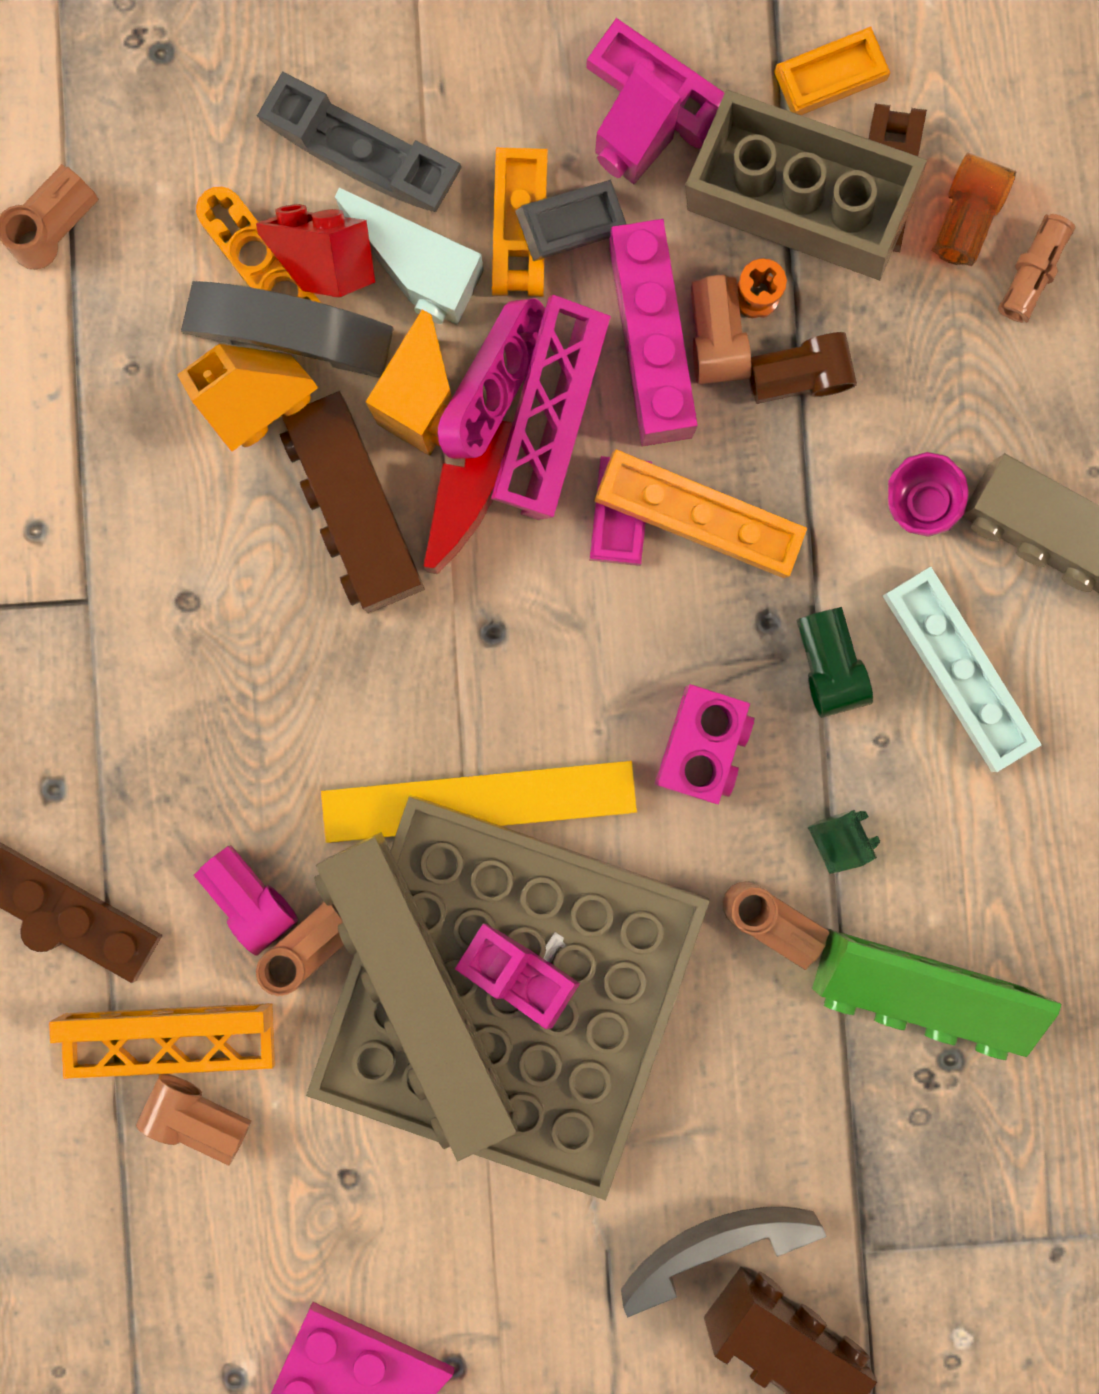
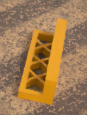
(161, 1025)

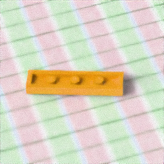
(700, 514)

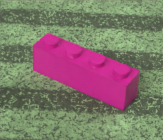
(652, 332)

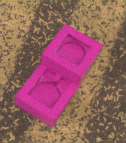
(517, 975)

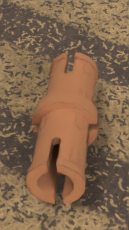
(1036, 268)

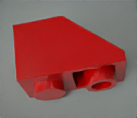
(320, 249)

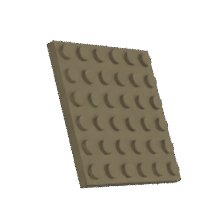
(567, 1083)

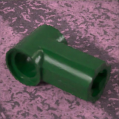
(836, 677)

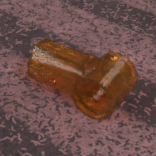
(975, 197)

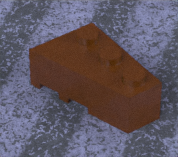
(783, 1341)

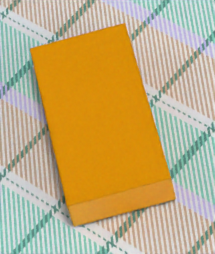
(832, 72)

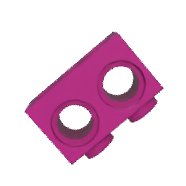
(690, 740)

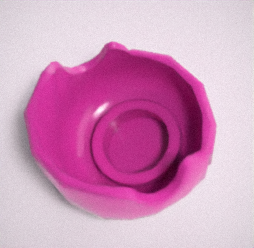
(927, 494)

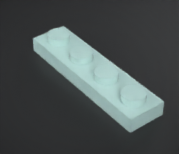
(962, 670)

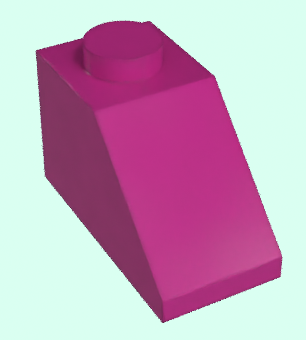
(637, 125)

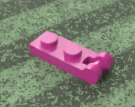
(625, 48)

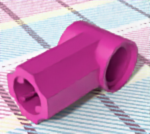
(253, 910)

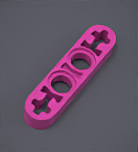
(466, 422)

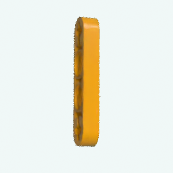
(261, 276)

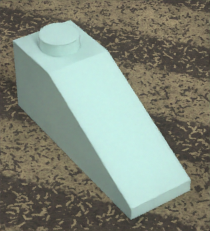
(423, 264)

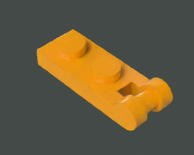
(518, 181)

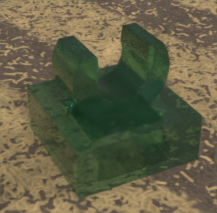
(844, 841)

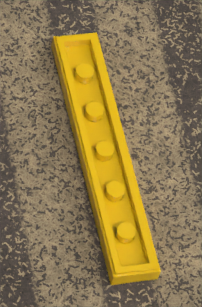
(495, 798)

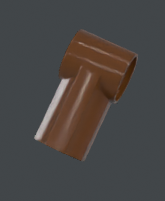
(817, 367)

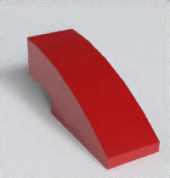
(463, 501)

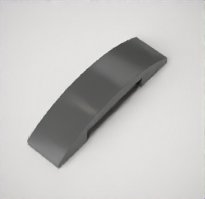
(357, 147)
(287, 325)
(653, 1281)

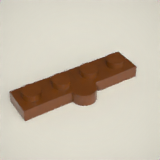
(65, 914)

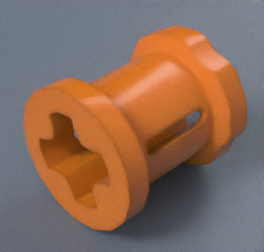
(752, 276)

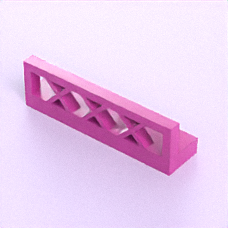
(562, 412)

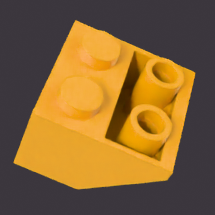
(245, 390)

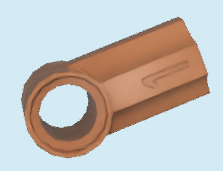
(49, 212)
(719, 347)
(777, 925)
(307, 946)
(180, 1115)

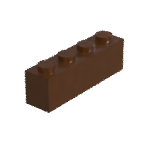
(352, 503)

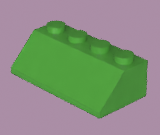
(932, 995)

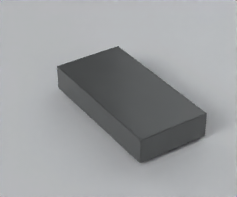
(570, 220)

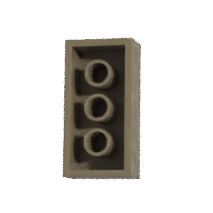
(804, 184)

